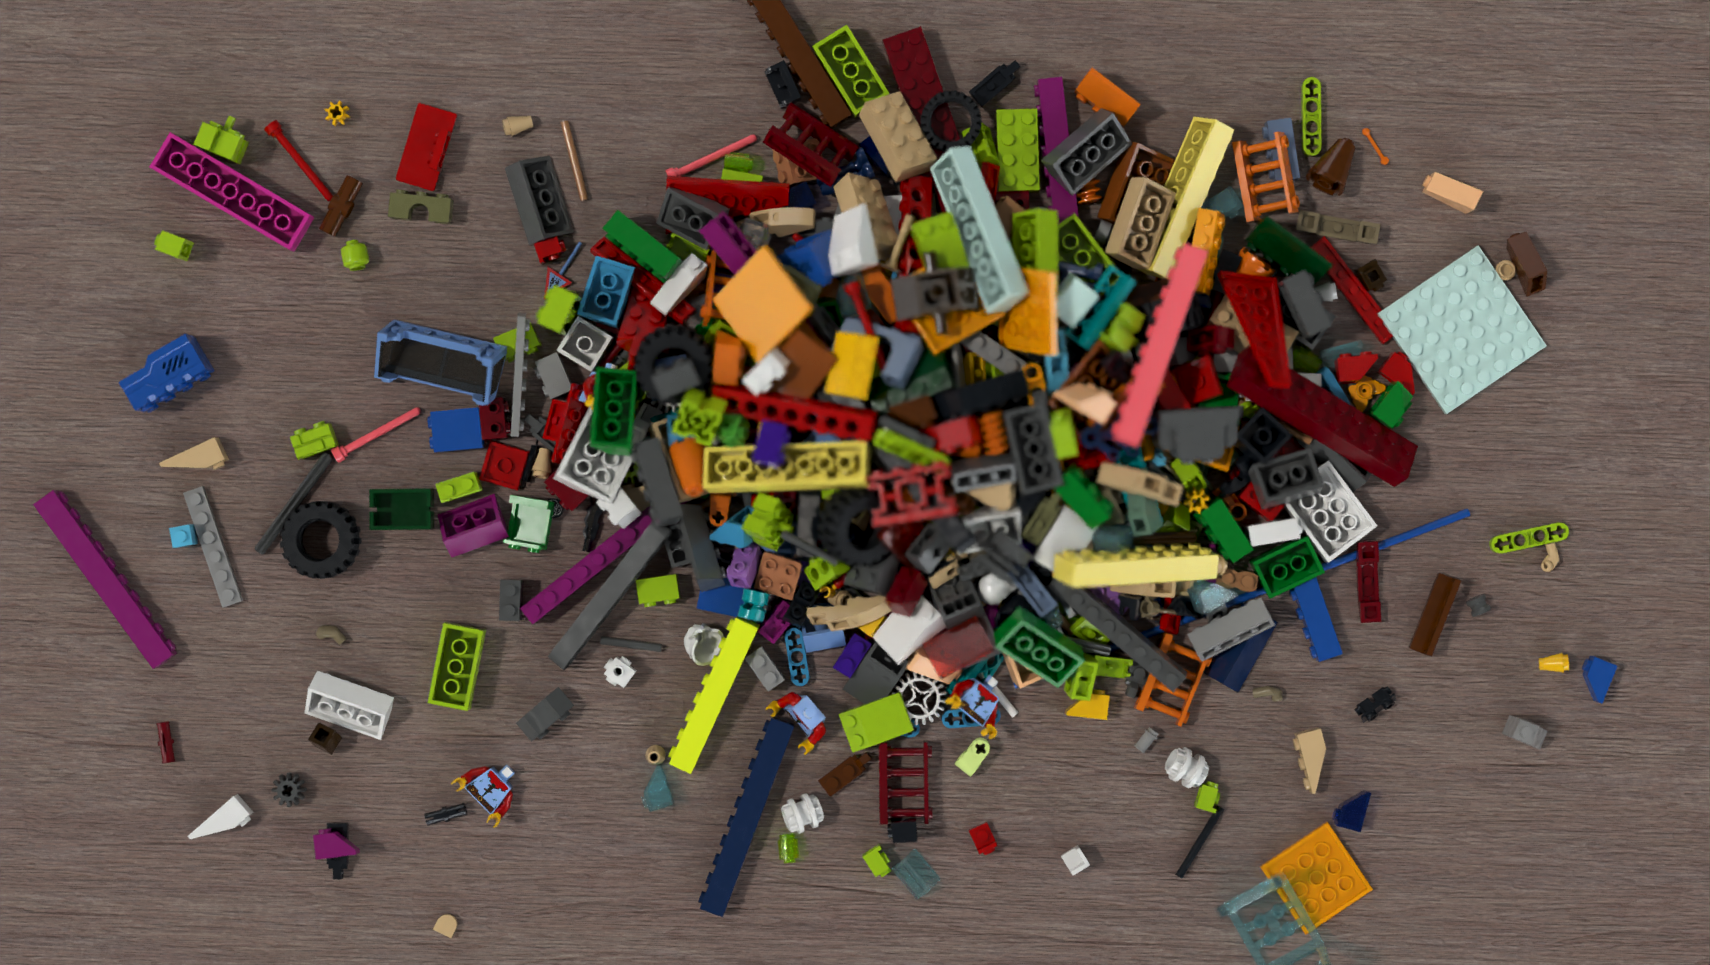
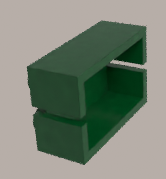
(401, 509)

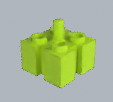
(222, 140)
(1120, 329)
(699, 417)
(768, 521)

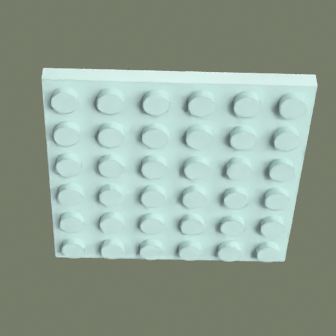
(1461, 329)

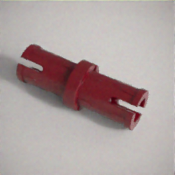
(165, 742)

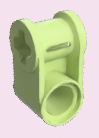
(970, 758)

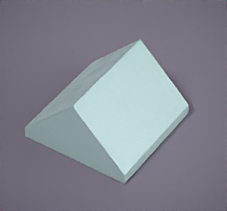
(1074, 300)

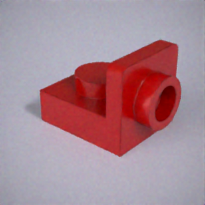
(983, 838)

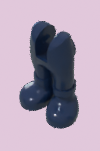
(859, 167)
(1081, 271)

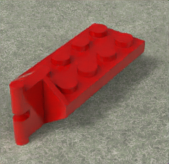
(638, 322)

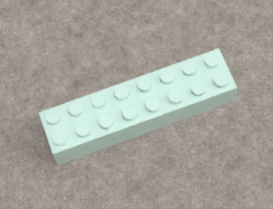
(980, 230)

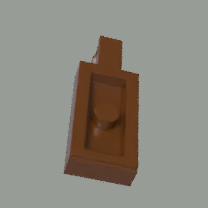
(844, 773)

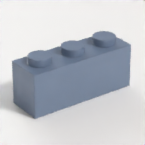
(1281, 125)

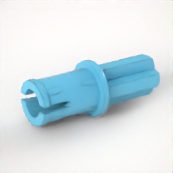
(1159, 458)

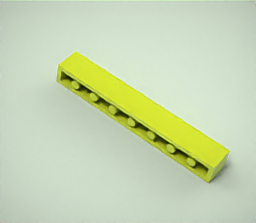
(714, 693)

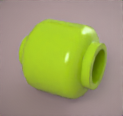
(354, 255)

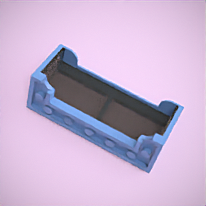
(439, 360)

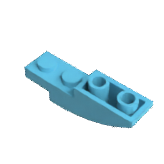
(1056, 366)

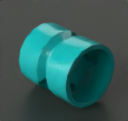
(753, 605)

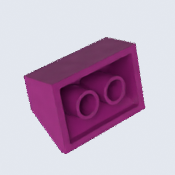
(472, 525)

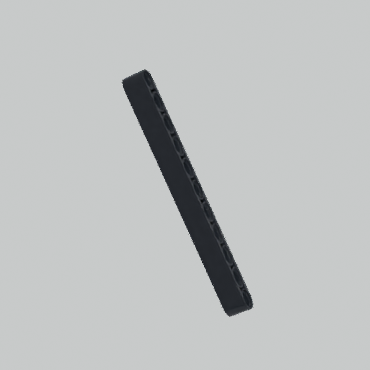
(951, 525)

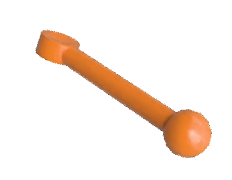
(1384, 160)

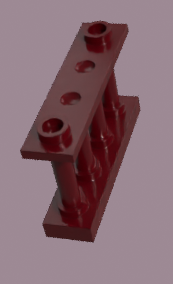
(803, 156)
(887, 772)

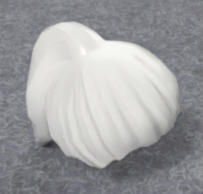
(992, 590)

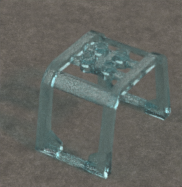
(1277, 932)

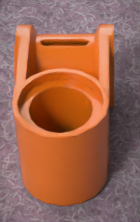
(719, 503)

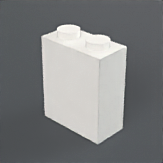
(1273, 531)

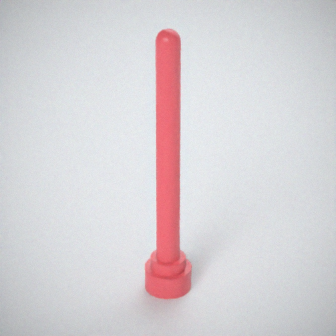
(711, 157)
(341, 452)

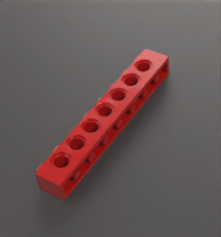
(922, 189)
(803, 406)

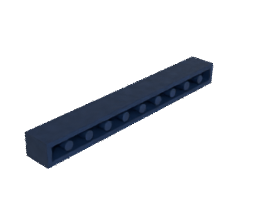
(747, 816)

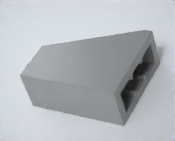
(1524, 732)

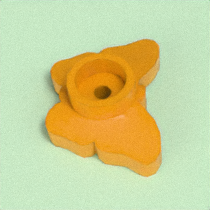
(1361, 399)

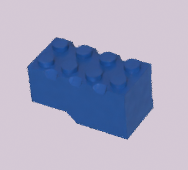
(811, 257)
(166, 373)

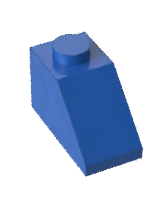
(1598, 677)

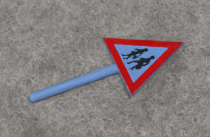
(554, 278)

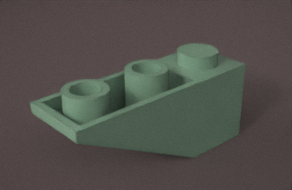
(1143, 514)

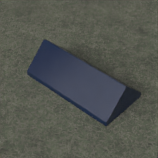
(1235, 663)

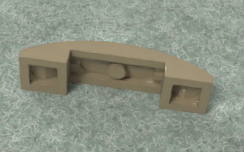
(1338, 227)

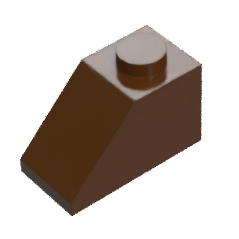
(914, 413)

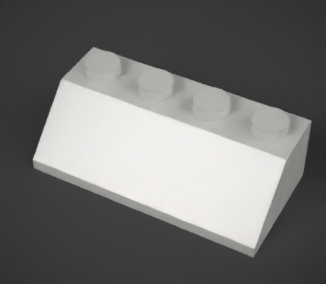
(348, 705)

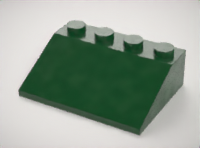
(1285, 250)
(929, 377)

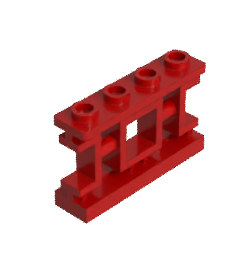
(914, 510)

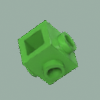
(733, 430)

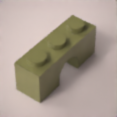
(402, 205)

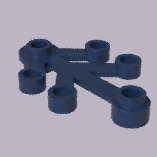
(1097, 436)

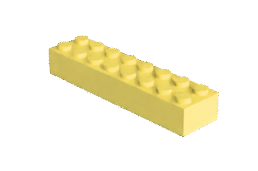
(1190, 180)
(804, 468)
(1135, 565)

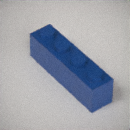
(1316, 620)

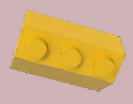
(854, 368)

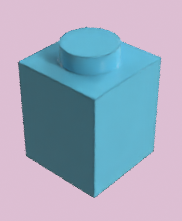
(183, 536)

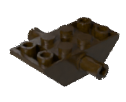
(915, 299)

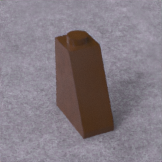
(1528, 263)

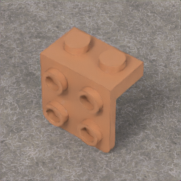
(790, 172)
(778, 575)

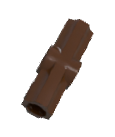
(341, 206)

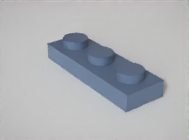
(1033, 590)

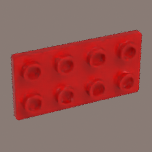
(426, 147)
(564, 421)

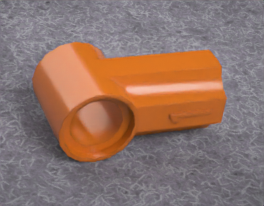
(1231, 502)

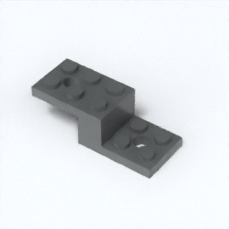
(959, 603)

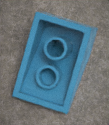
(606, 292)

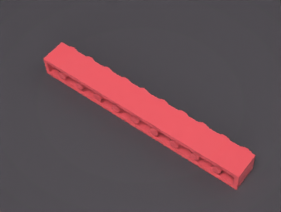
(1159, 346)

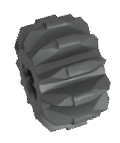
(282, 786)

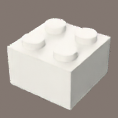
(585, 344)

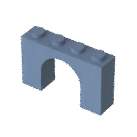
(904, 353)

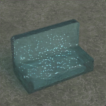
(1329, 355)
(916, 874)

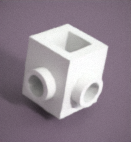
(627, 671)

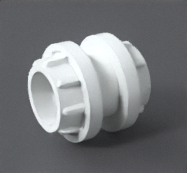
(1185, 767)
(802, 813)

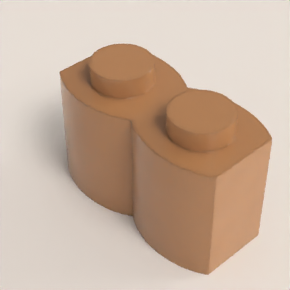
(1240, 580)

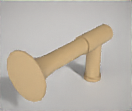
(891, 264)

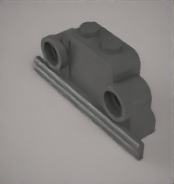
(1196, 431)

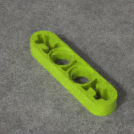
(1307, 116)
(893, 442)
(1529, 540)

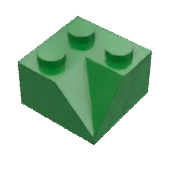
(1391, 405)

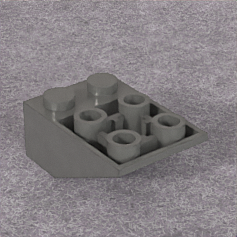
(874, 675)

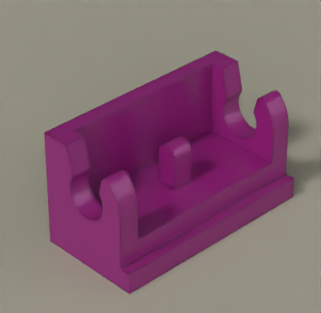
(773, 622)

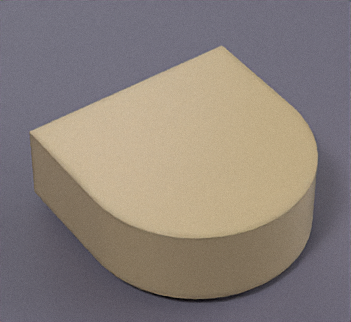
(446, 925)

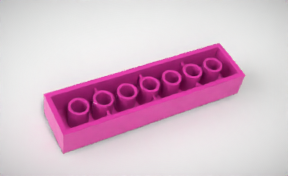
(231, 192)

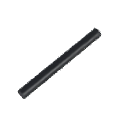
(1199, 842)

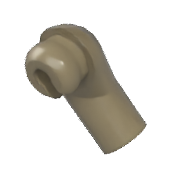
(330, 631)
(1268, 691)

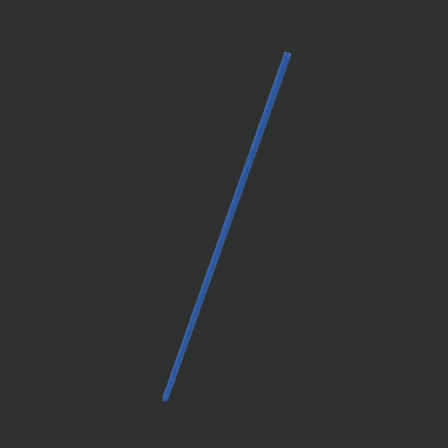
(1326, 566)

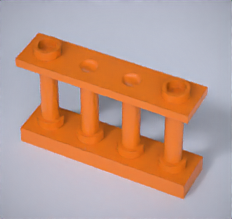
(1246, 172)
(706, 309)
(1144, 699)

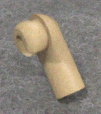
(1551, 559)

